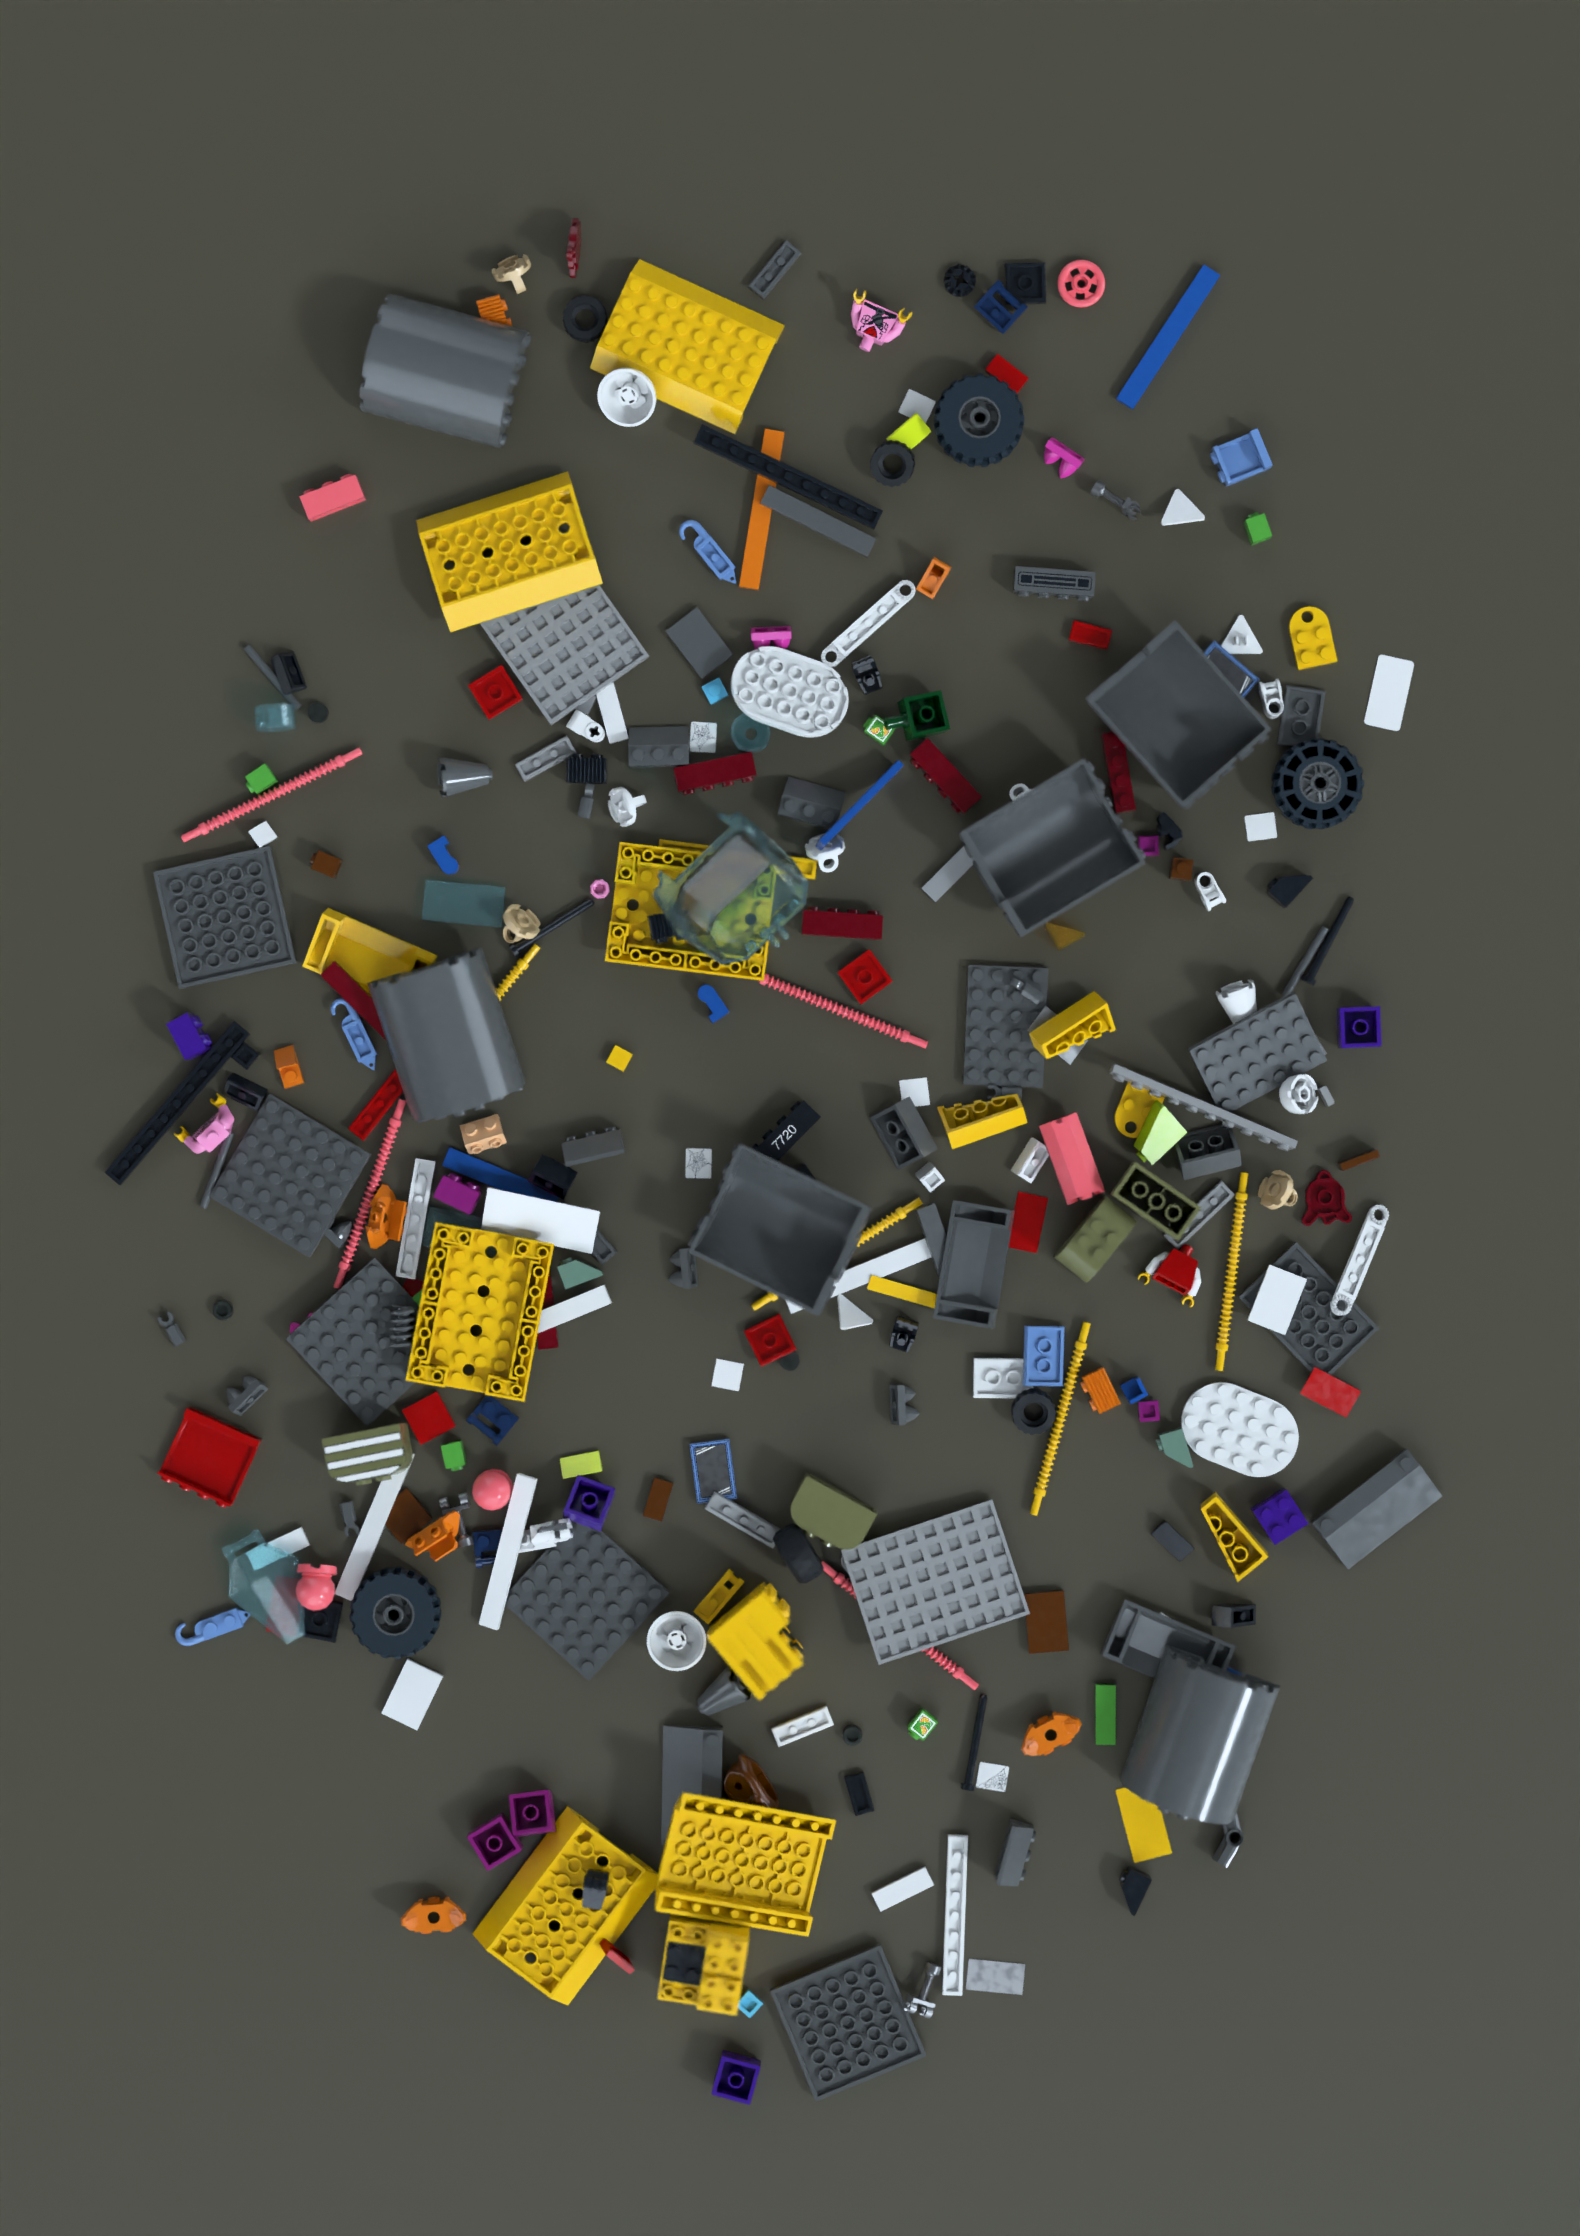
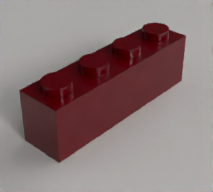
(715, 772)
(1118, 773)
(945, 776)
(843, 925)

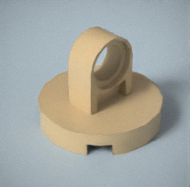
(512, 269)
(520, 922)
(1277, 1190)

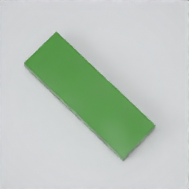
(1105, 1714)

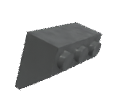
(658, 747)
(811, 803)
(903, 1133)
(593, 1146)
(1207, 1151)
(1014, 1853)

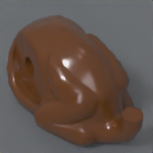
(749, 1784)

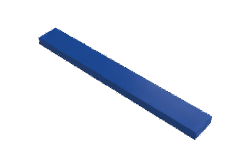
(1168, 337)

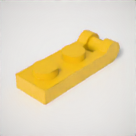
(718, 1597)

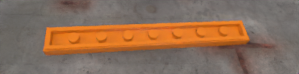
(760, 517)

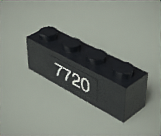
(788, 1132)

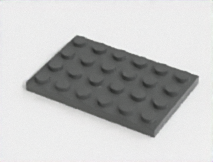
(997, 1026)
(1257, 1053)
(1315, 1332)

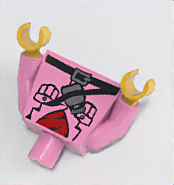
(875, 322)
(212, 1132)

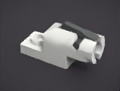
(546, 1535)

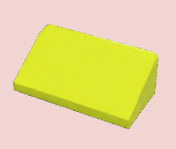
(911, 432)
(581, 1464)

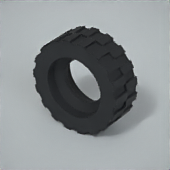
(577, 305)
(881, 474)
(1040, 1425)

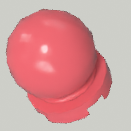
(492, 1489)
(315, 1587)

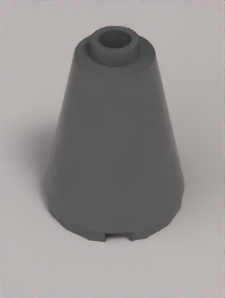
(461, 775)
(724, 1693)

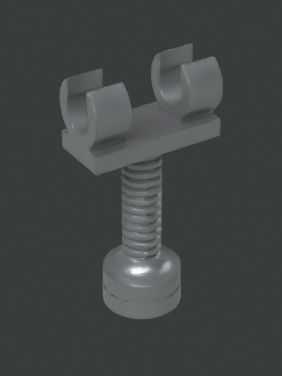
(1126, 506)
(464, 1539)
(926, 2009)

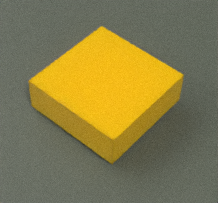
(619, 1058)

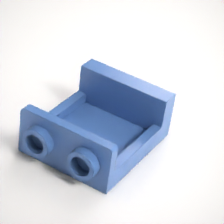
(1241, 458)

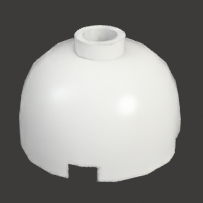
(1298, 1094)

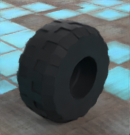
(798, 1553)

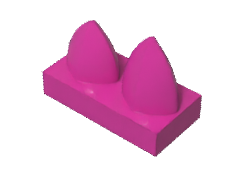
(1070, 459)
(762, 635)

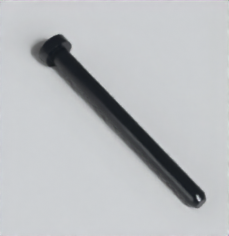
(552, 926)
(1309, 979)
(967, 1785)

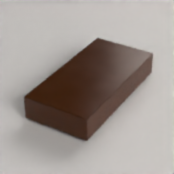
(1358, 1160)
(658, 1499)

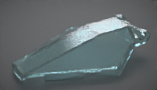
(265, 1586)

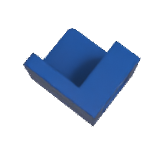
(1133, 1390)

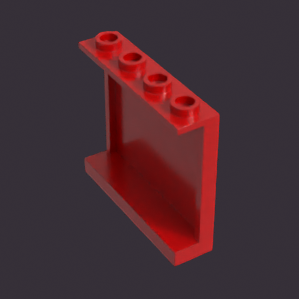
(209, 1457)

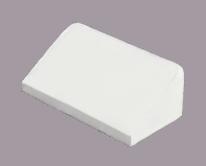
(1030, 1160)

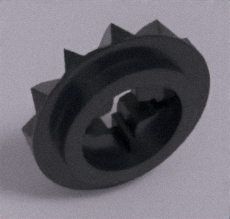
(962, 289)

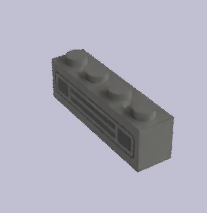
(1054, 582)

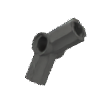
(1227, 1848)

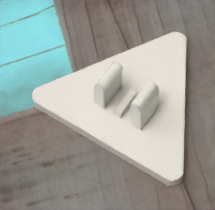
(1181, 510)
(1241, 639)
(850, 1315)

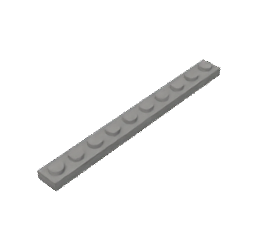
(1210, 1111)

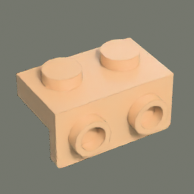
(483, 1134)

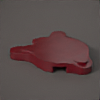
(574, 247)
(1326, 1200)

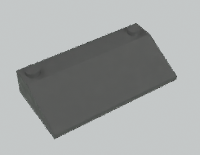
(973, 1264)
(1377, 1509)
(1141, 1637)
(690, 1766)

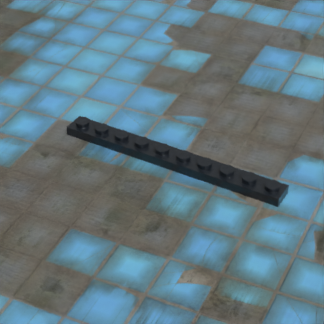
(787, 477)
(177, 1103)

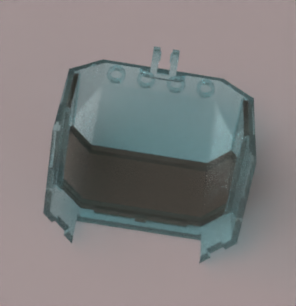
(734, 893)

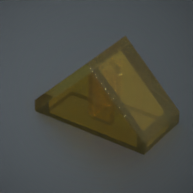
(1062, 935)

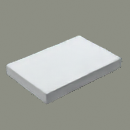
(1277, 1299)
(998, 1377)
(412, 1694)

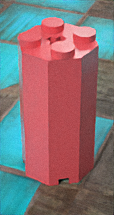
(1071, 1158)

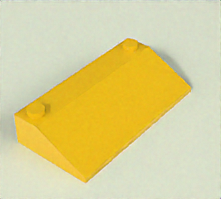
(361, 950)

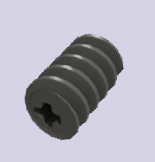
(403, 1325)

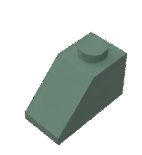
(577, 1272)
(1175, 1446)

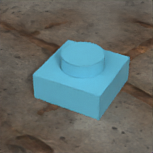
(714, 691)
(749, 2003)

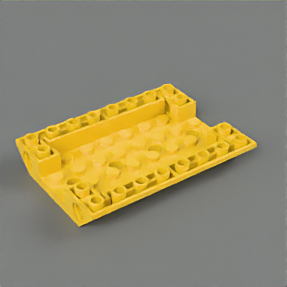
(515, 573)
(629, 930)
(506, 1315)
(545, 1893)

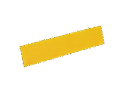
(902, 1291)

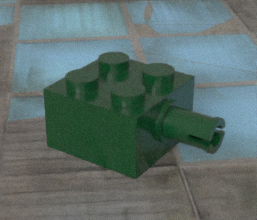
(920, 716)

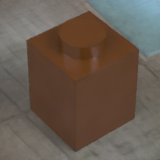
(325, 864)
(1181, 869)

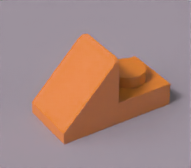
(933, 578)
(288, 1066)

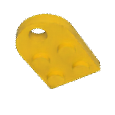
(1312, 640)
(1134, 1107)

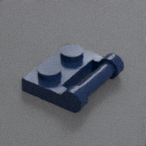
(996, 312)
(497, 1414)
(486, 1541)

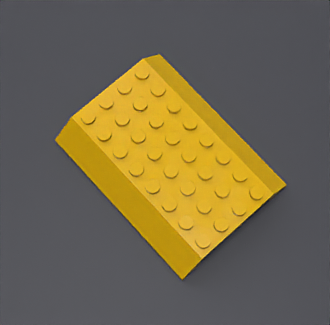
(689, 343)
(741, 1864)

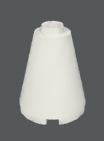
(1238, 999)

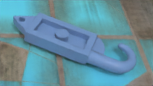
(710, 552)
(357, 1035)
(213, 1626)

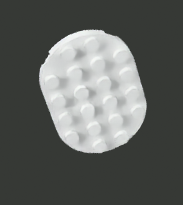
(789, 691)
(1239, 1429)

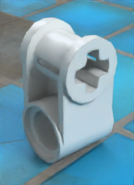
(1271, 694)
(583, 725)
(1209, 892)

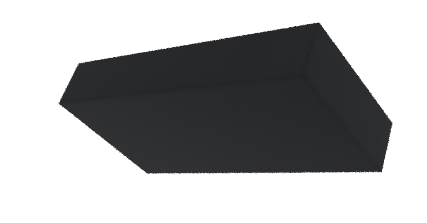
(859, 1793)

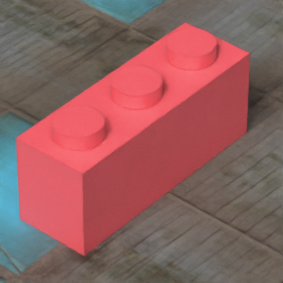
(332, 497)

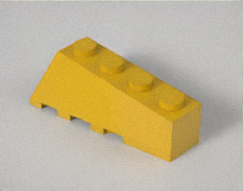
(1073, 1025)
(982, 1119)

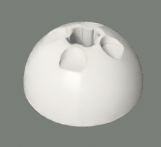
(621, 404)
(672, 1651)

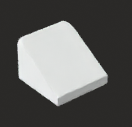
(262, 834)
(929, 1177)

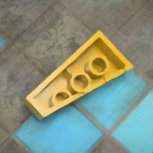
(1235, 1540)

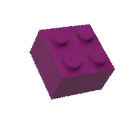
(457, 1193)
(532, 1813)
(494, 1841)

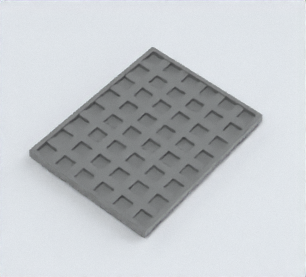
(566, 649)
(935, 1582)

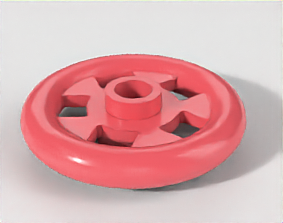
(1070, 296)

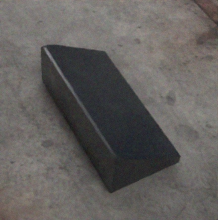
(288, 672)
(244, 1091)
(1172, 1540)

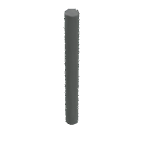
(270, 674)
(1305, 961)
(216, 1170)

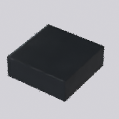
(245, 1055)

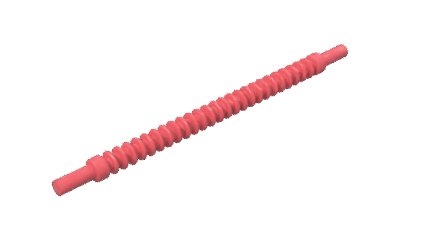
(339, 761)
(904, 1036)
(362, 1215)
(958, 1672)

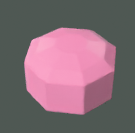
(599, 889)

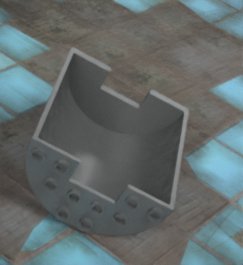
(443, 370)
(1179, 715)
(1051, 848)
(448, 1036)
(780, 1229)
(1198, 1738)

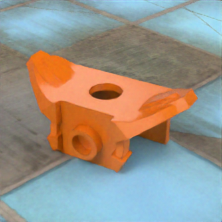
(392, 1228)
(437, 1537)
(1064, 1725)
(417, 1915)

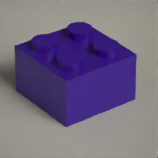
(1359, 1027)
(189, 1036)
(589, 1503)
(1279, 1516)
(736, 2077)

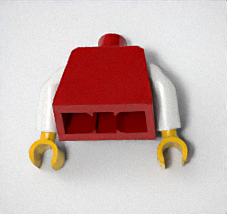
(1176, 1271)

